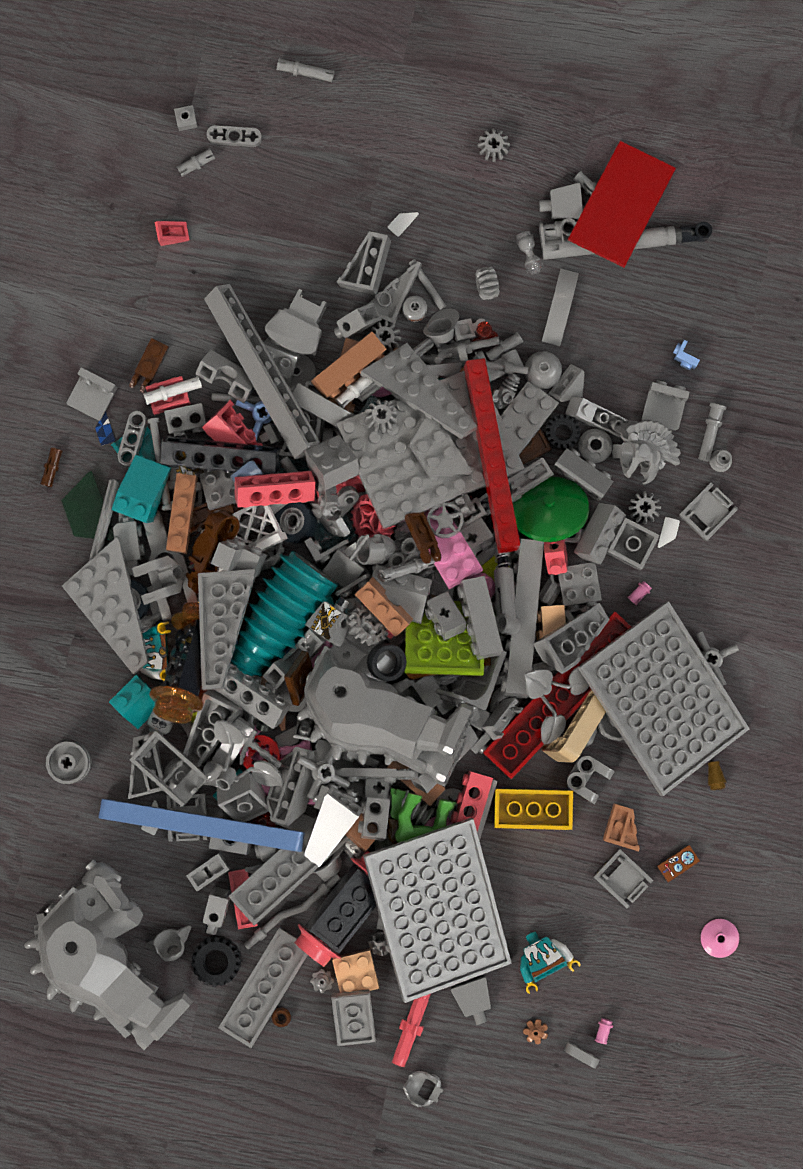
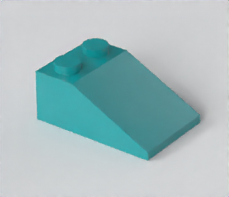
(141, 489)

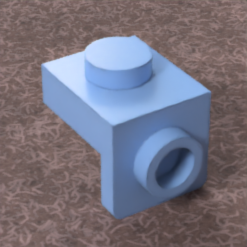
(686, 360)

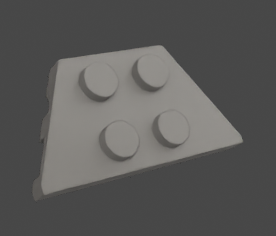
(437, 451)

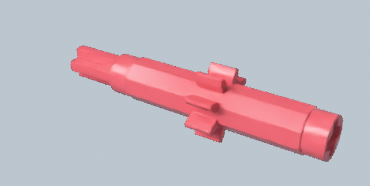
(411, 1028)

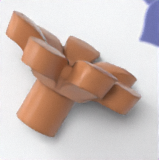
(535, 1027)

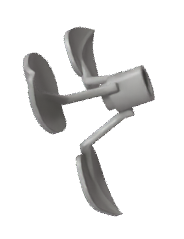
(539, 684)
(224, 776)

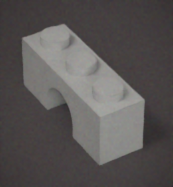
(215, 367)

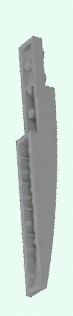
(518, 484)

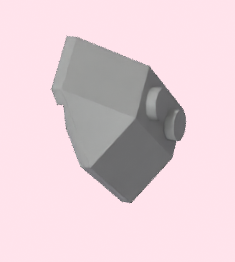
(291, 799)

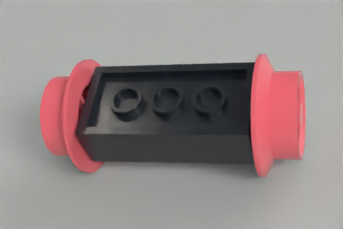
(338, 915)

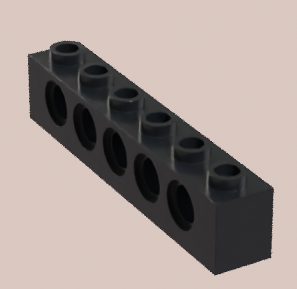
(171, 457)

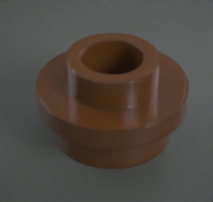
(279, 1023)

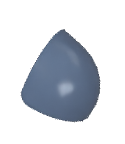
(248, 469)

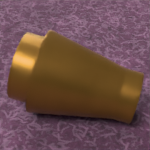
(715, 776)

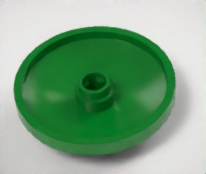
(552, 510)

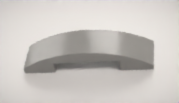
(560, 307)
(320, 406)

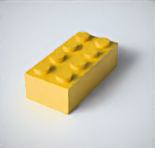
(533, 809)

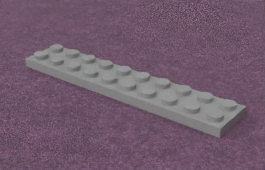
(282, 873)

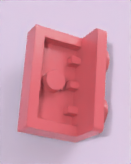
(172, 402)

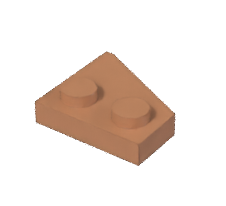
(621, 828)

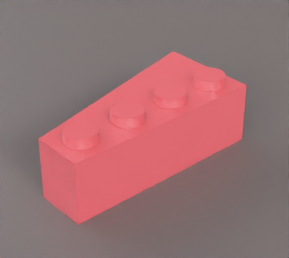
(228, 427)

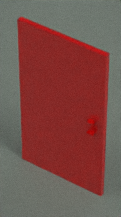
(621, 204)

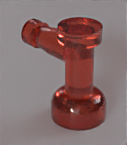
(485, 331)

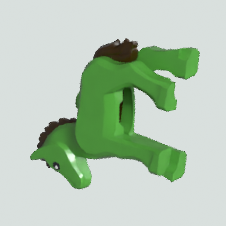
(400, 824)

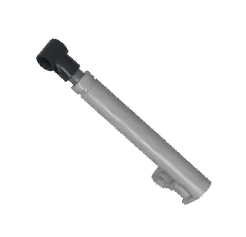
(556, 244)

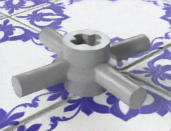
(719, 655)
(318, 776)

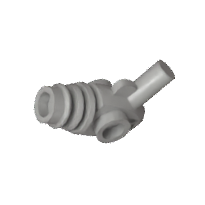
(504, 395)

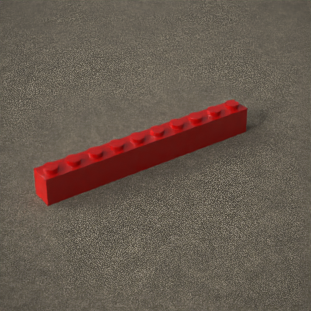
(491, 456)

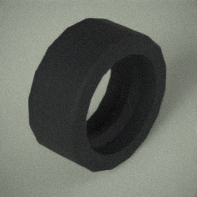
(400, 663)

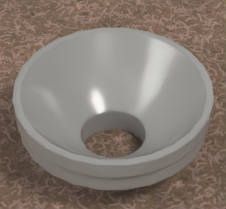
(587, 452)

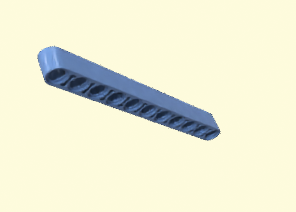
(201, 825)

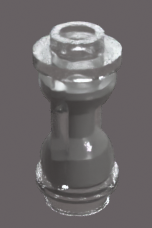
(526, 244)

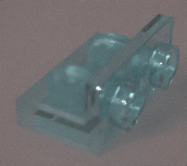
(327, 540)

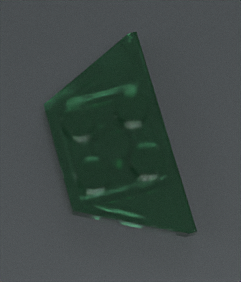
(84, 508)

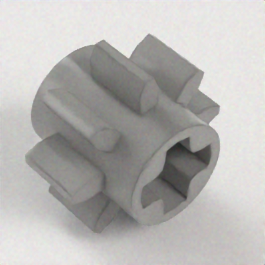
(379, 944)

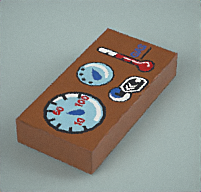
(678, 863)

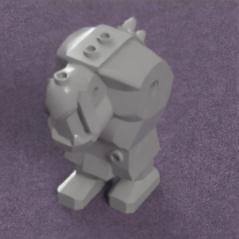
(371, 718)
(93, 966)

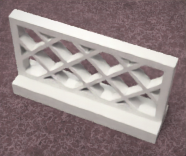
(267, 541)

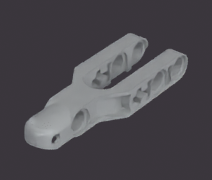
(157, 539)

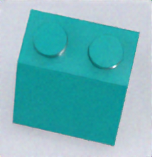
(134, 701)

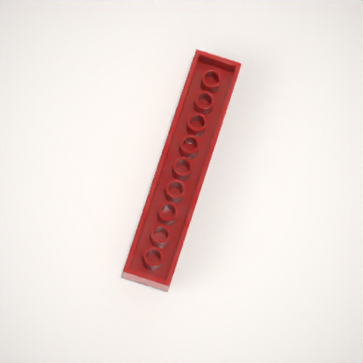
(523, 733)

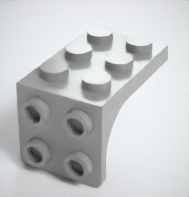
(475, 689)

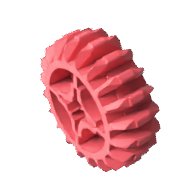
(366, 519)

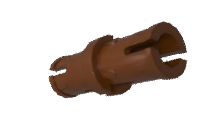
(51, 467)

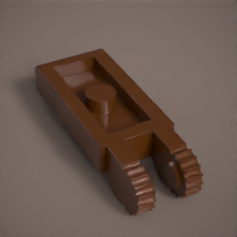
(149, 363)
(423, 537)

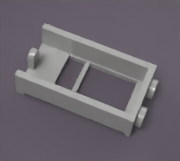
(189, 784)

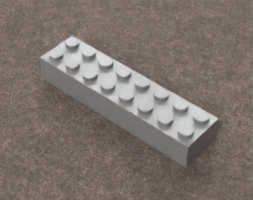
(520, 646)

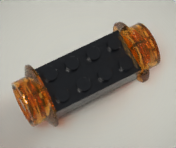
(179, 693)

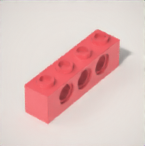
(274, 489)
(483, 785)

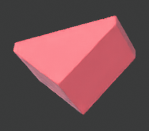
(171, 232)

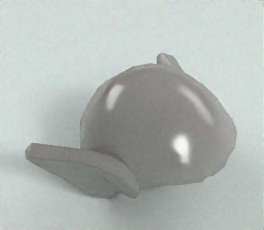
(170, 943)

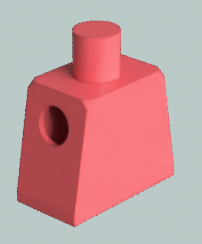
(556, 558)

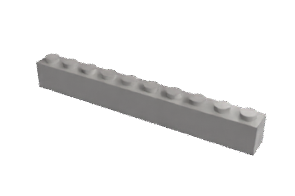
(261, 370)

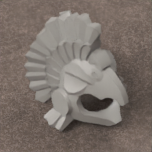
(647, 445)

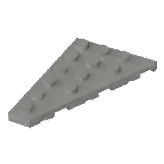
(107, 600)

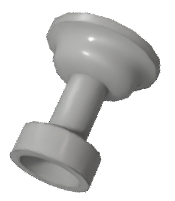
(720, 460)

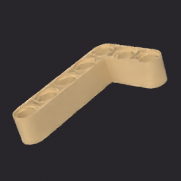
(578, 733)

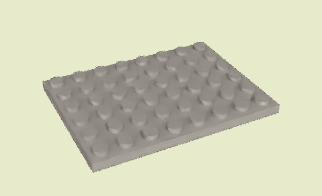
(394, 475)
(663, 698)
(437, 909)

